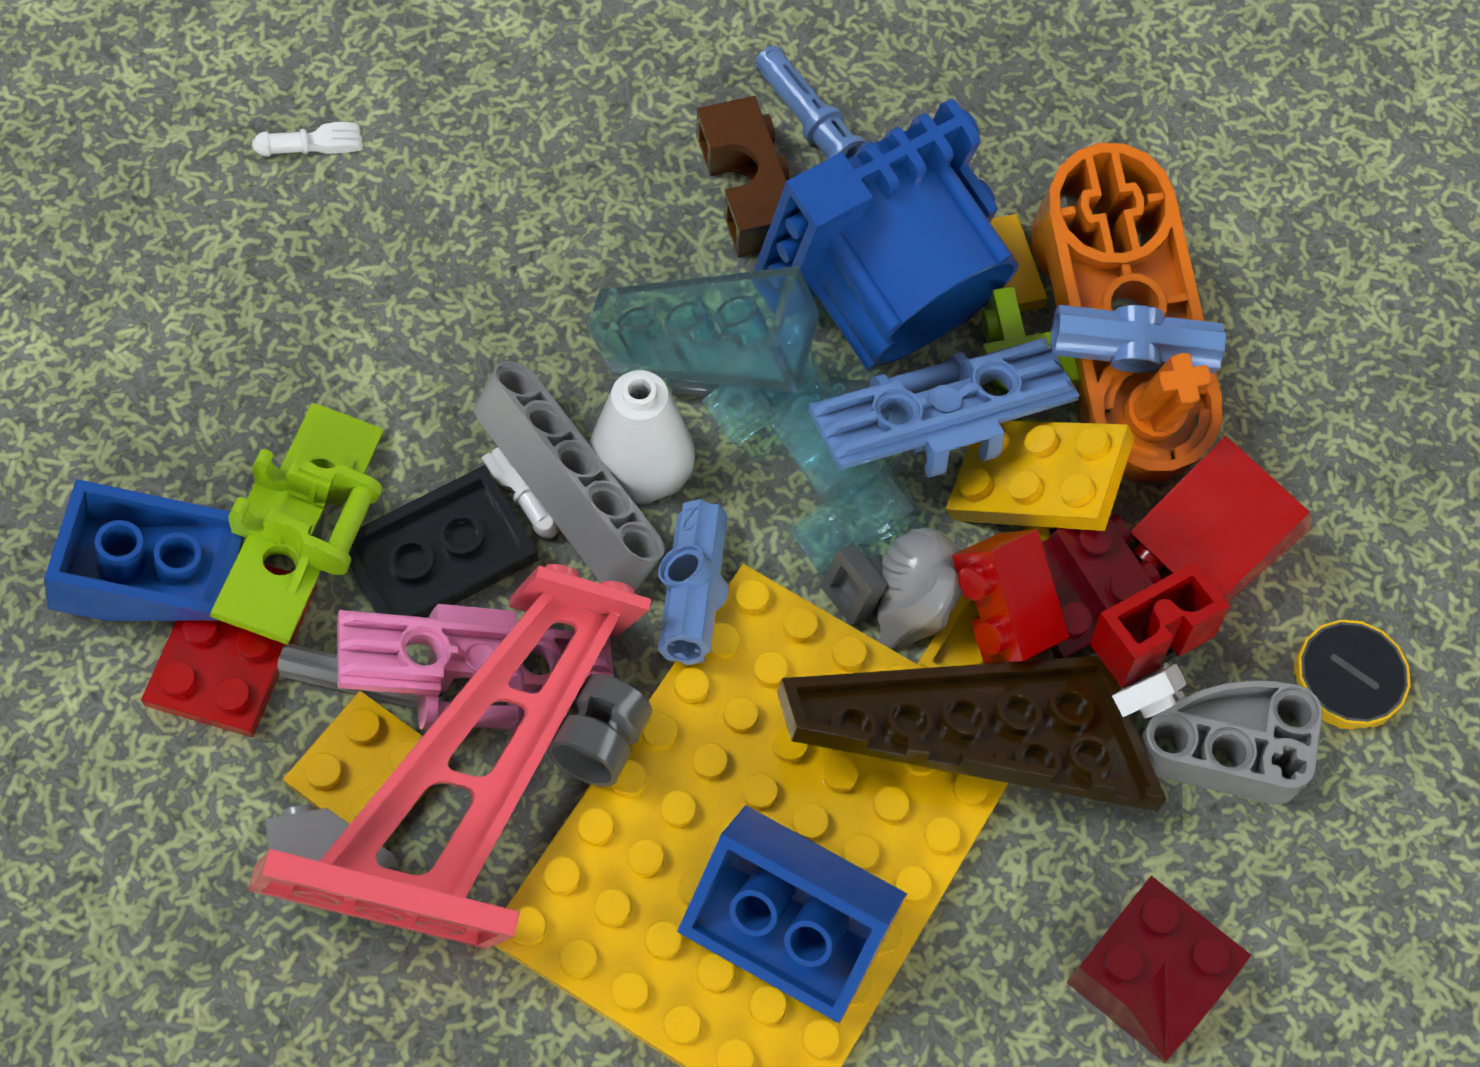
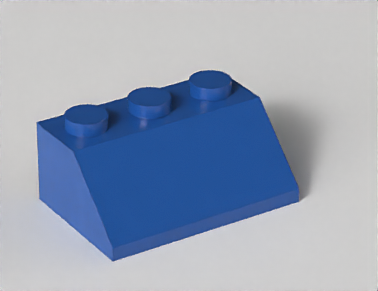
(791, 912)

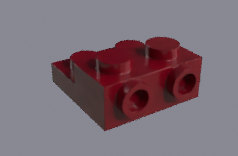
(1091, 575)

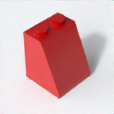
(1223, 518)

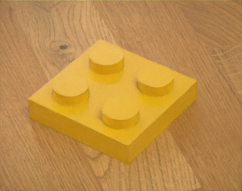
(353, 758)

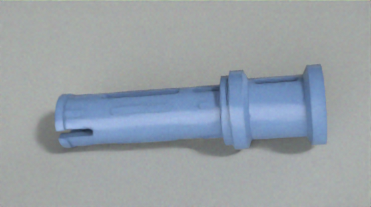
(821, 122)

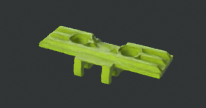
(282, 513)

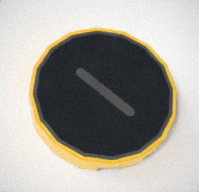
(1353, 673)

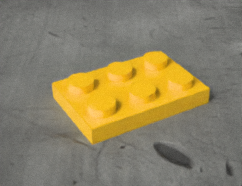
(1044, 476)

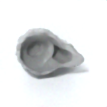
(919, 587)

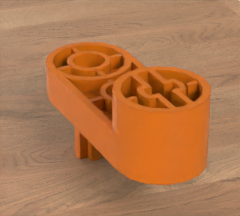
(1100, 265)

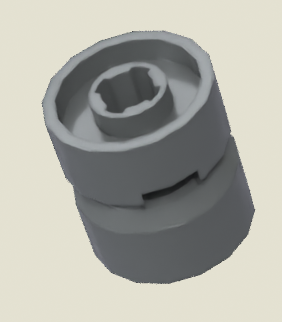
(598, 733)

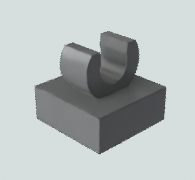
(854, 583)

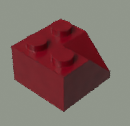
(1159, 969)

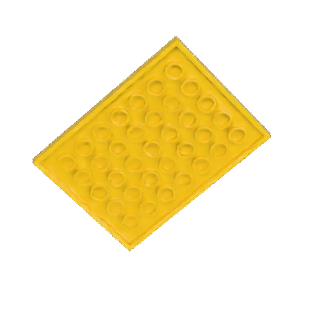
(627, 860)

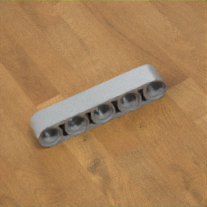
(568, 477)

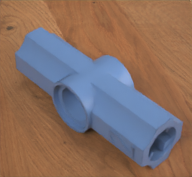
(1135, 337)
(693, 582)

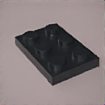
(440, 547)

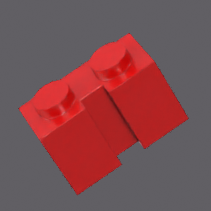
(1013, 596)
(1171, 613)

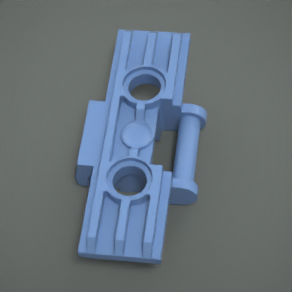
(894, 419)

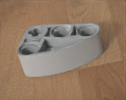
(1247, 727)

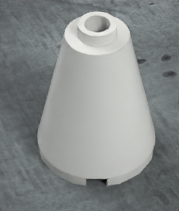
(644, 438)

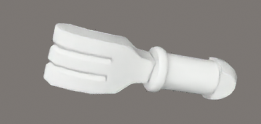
(327, 139)
(511, 481)

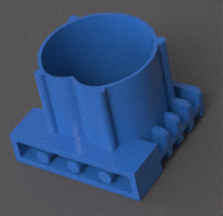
(895, 236)

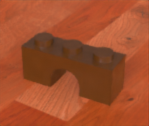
(741, 141)

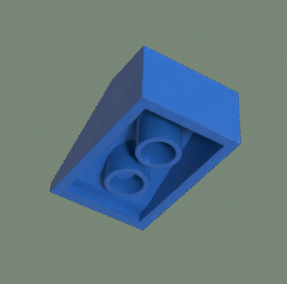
(138, 556)

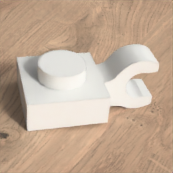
(1152, 693)

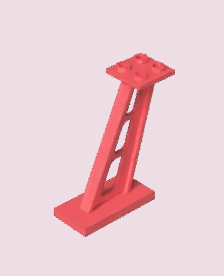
(436, 902)

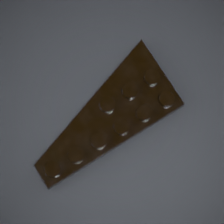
(1002, 722)

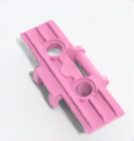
(459, 639)

